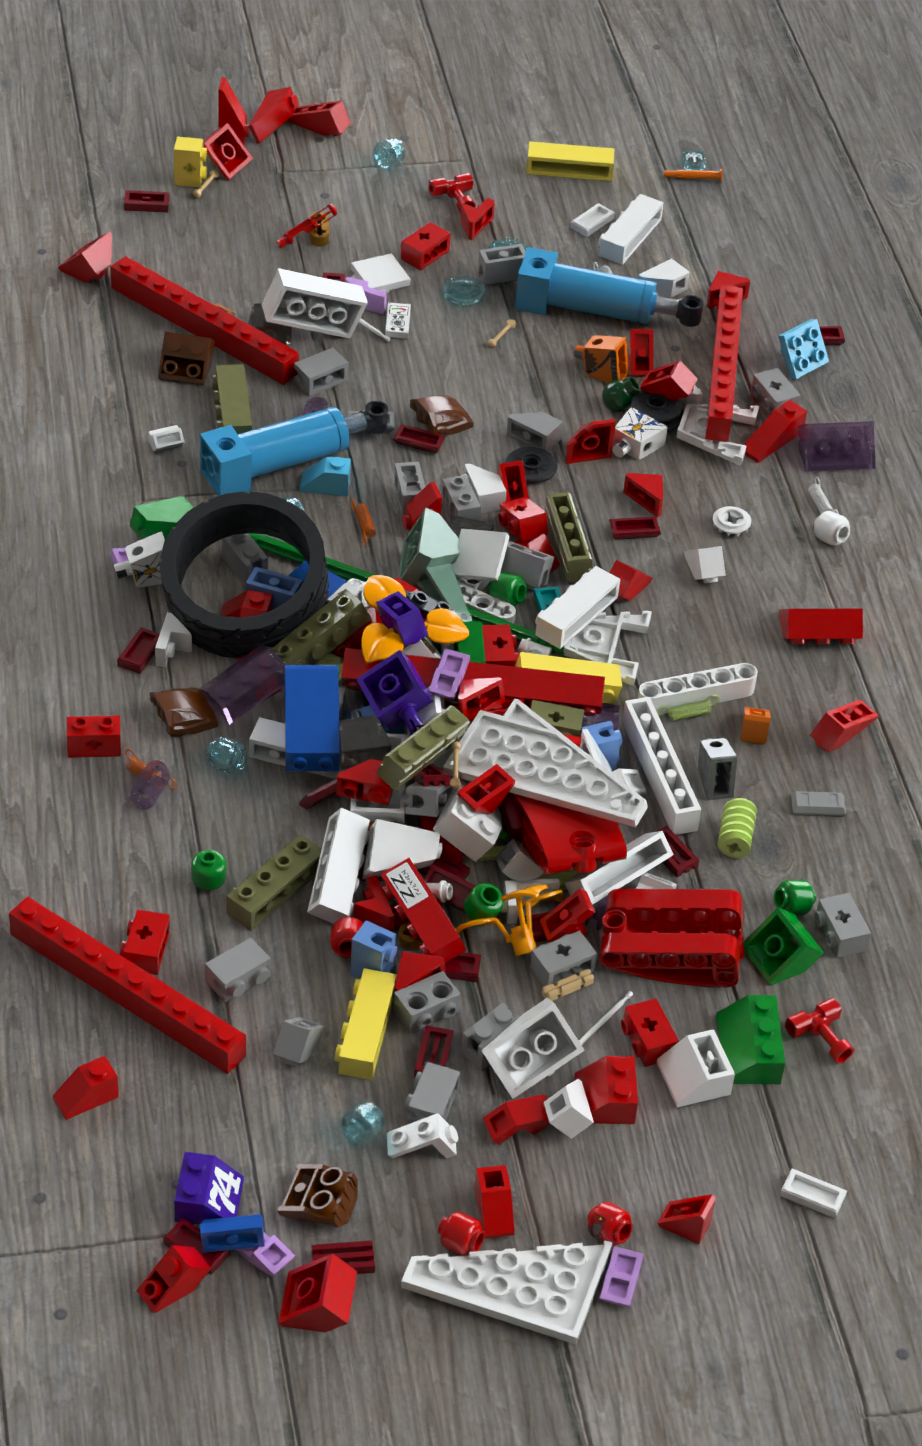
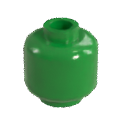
(508, 588)
(208, 870)
(795, 896)
(483, 901)

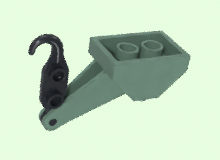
(428, 566)

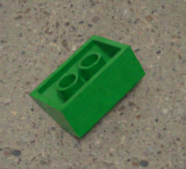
(752, 1039)

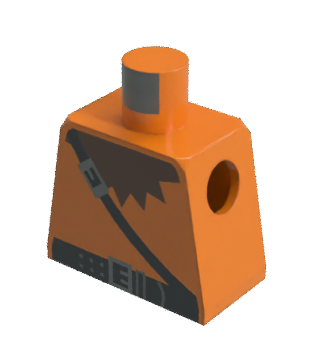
(604, 357)

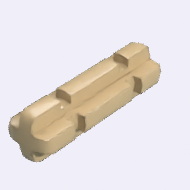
(568, 984)

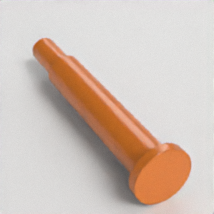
(695, 174)

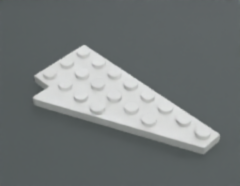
(544, 765)

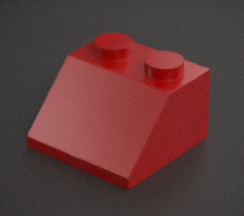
(611, 1089)
(318, 1295)

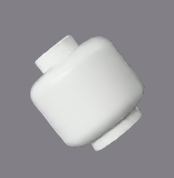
(832, 528)

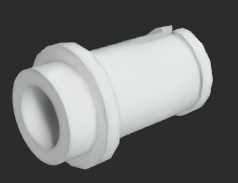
(527, 645)
(441, 891)

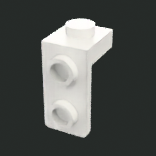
(510, 906)
(422, 1133)

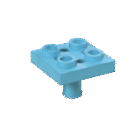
(798, 347)

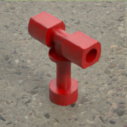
(453, 189)
(818, 1024)

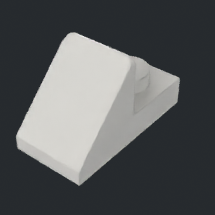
(171, 638)

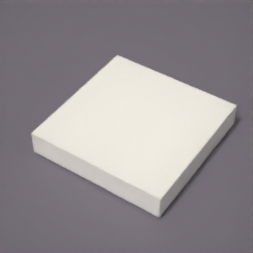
(381, 272)
(480, 554)

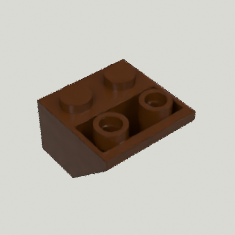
(186, 358)

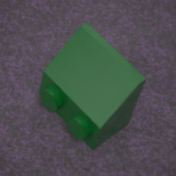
(781, 947)

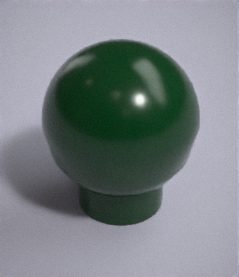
(619, 392)

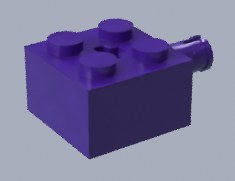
(396, 692)

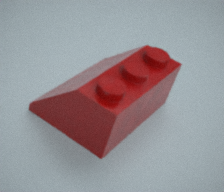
(822, 625)

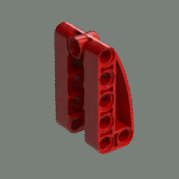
(567, 838)
(675, 935)

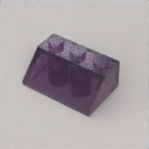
(837, 446)
(246, 683)

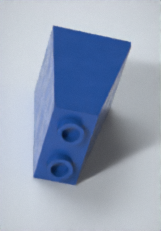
(312, 718)

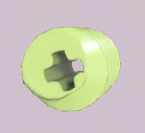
(737, 828)

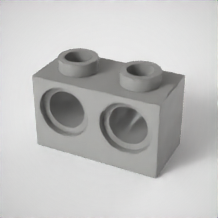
(407, 483)
(460, 498)
(426, 1002)

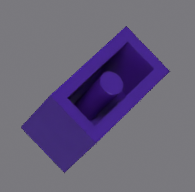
(403, 617)

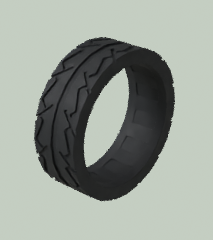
(237, 515)

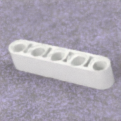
(725, 682)

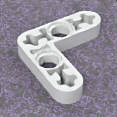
(473, 595)

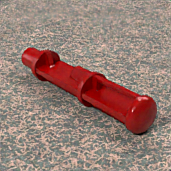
(306, 226)

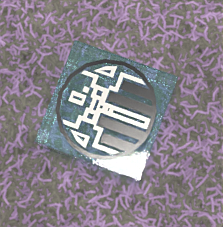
(693, 160)

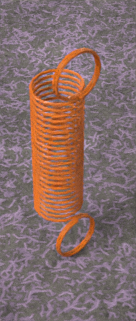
(369, 523)
(136, 767)

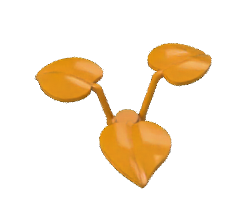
(380, 642)
(521, 936)

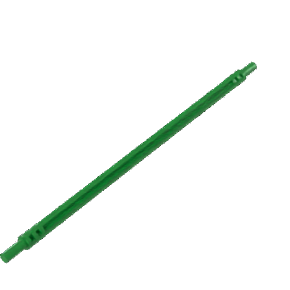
(348, 572)

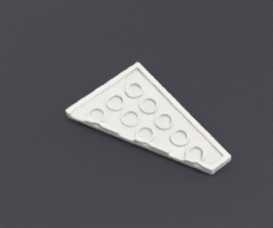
(533, 1289)

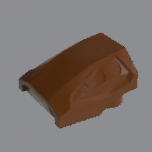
(441, 414)
(184, 711)
(321, 1195)

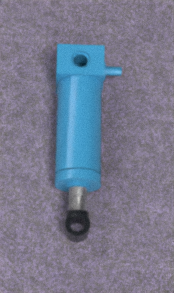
(595, 292)
(234, 459)

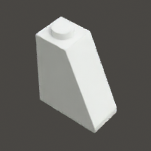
(394, 842)

